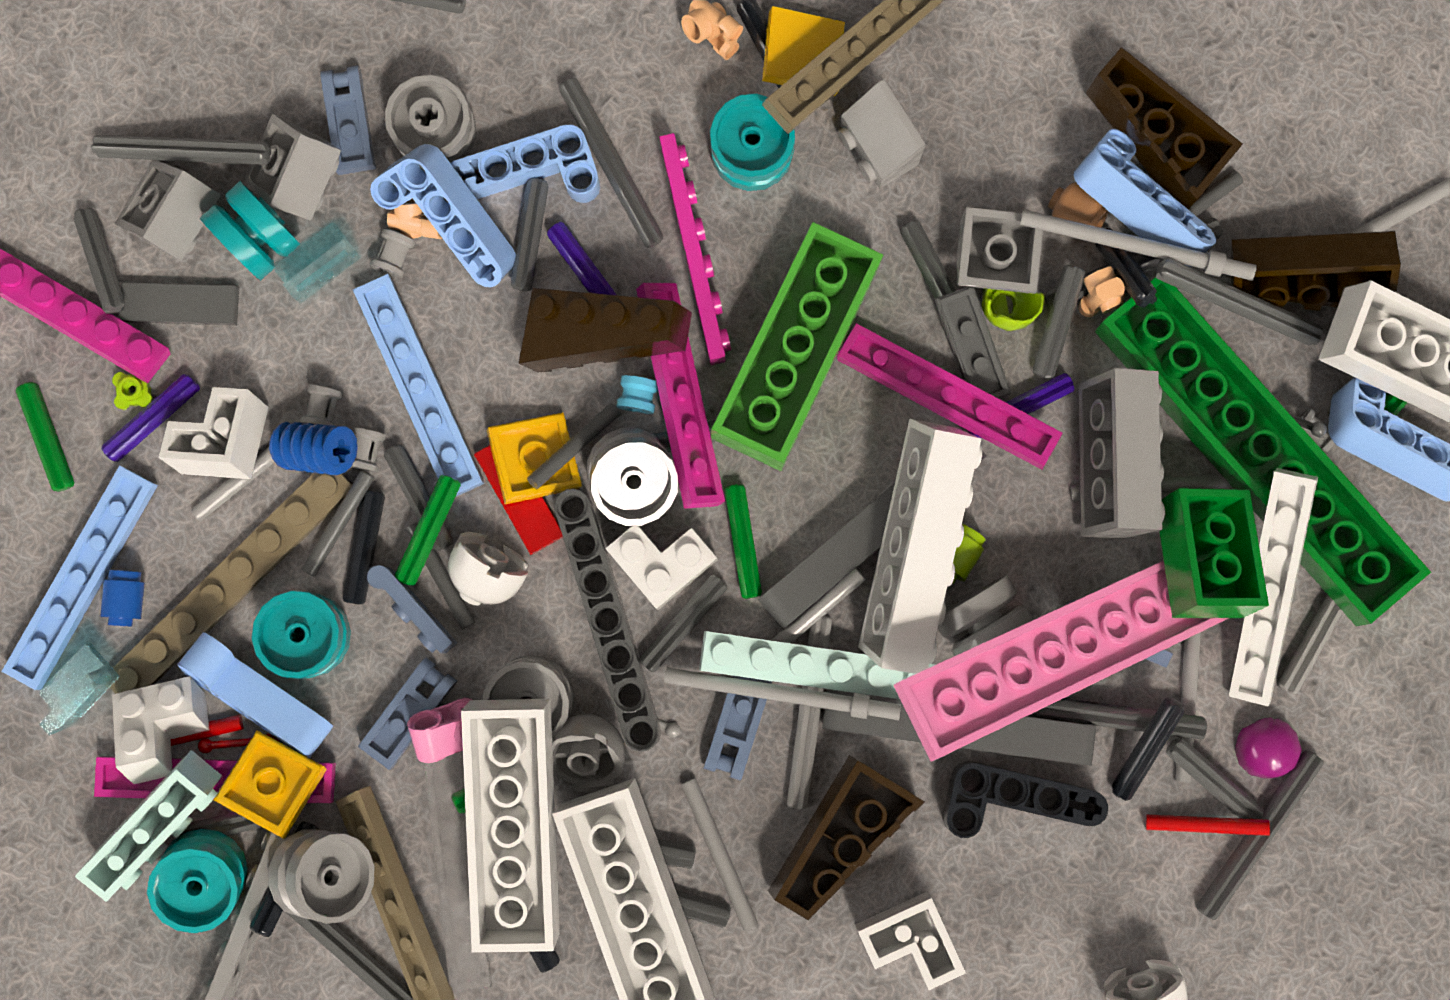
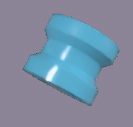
(637, 394)

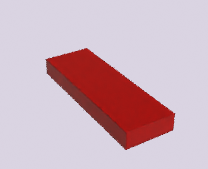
(530, 517)

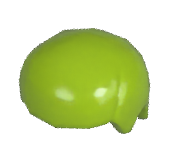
(1025, 308)

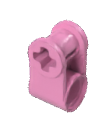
(437, 731)

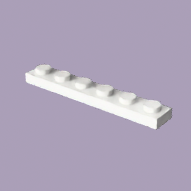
(1281, 555)

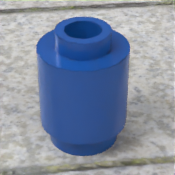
(122, 597)

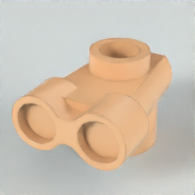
(712, 23)
(411, 221)
(1105, 293)

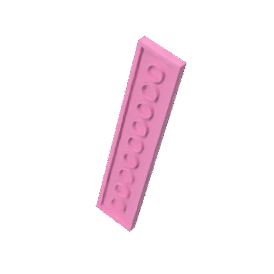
(1043, 661)

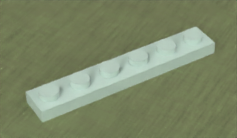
(797, 665)

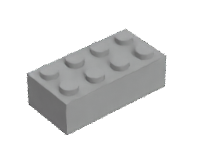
(1120, 454)

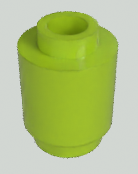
(967, 553)

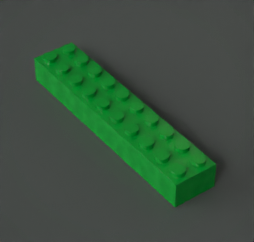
(1250, 436)

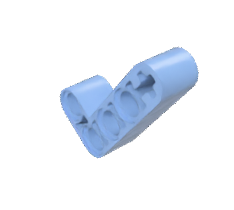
(518, 172)
(1137, 198)
(485, 251)
(1387, 441)
(254, 696)

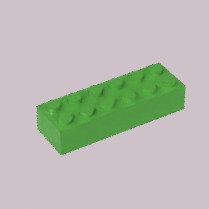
(796, 346)

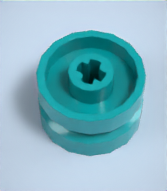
(745, 164)
(250, 230)
(279, 626)
(197, 881)

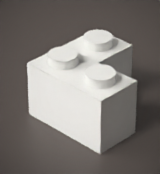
(225, 441)
(657, 573)
(149, 719)
(912, 929)

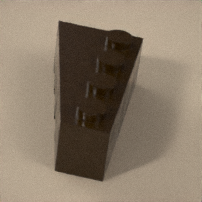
(1171, 135)
(1316, 267)
(594, 328)
(841, 836)

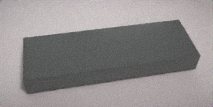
(180, 303)
(972, 341)

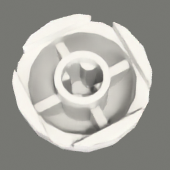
(485, 572)
(1159, 982)

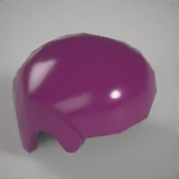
(1268, 748)

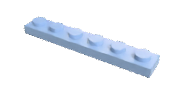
(417, 383)
(79, 578)

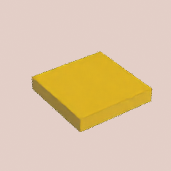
(794, 41)
(525, 446)
(270, 784)

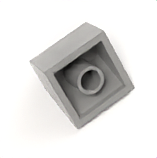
(881, 136)
(296, 169)
(167, 209)
(997, 251)

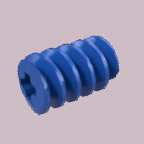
(313, 447)

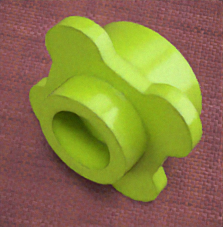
(124, 399)

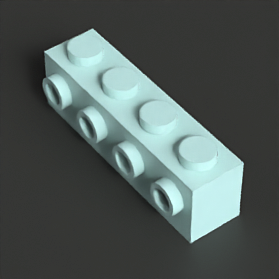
(149, 825)

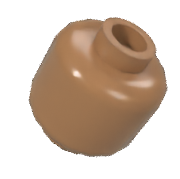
(1077, 206)

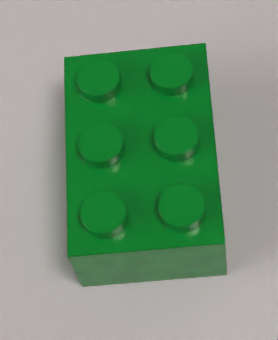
(1212, 554)

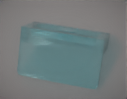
(316, 263)
(76, 688)

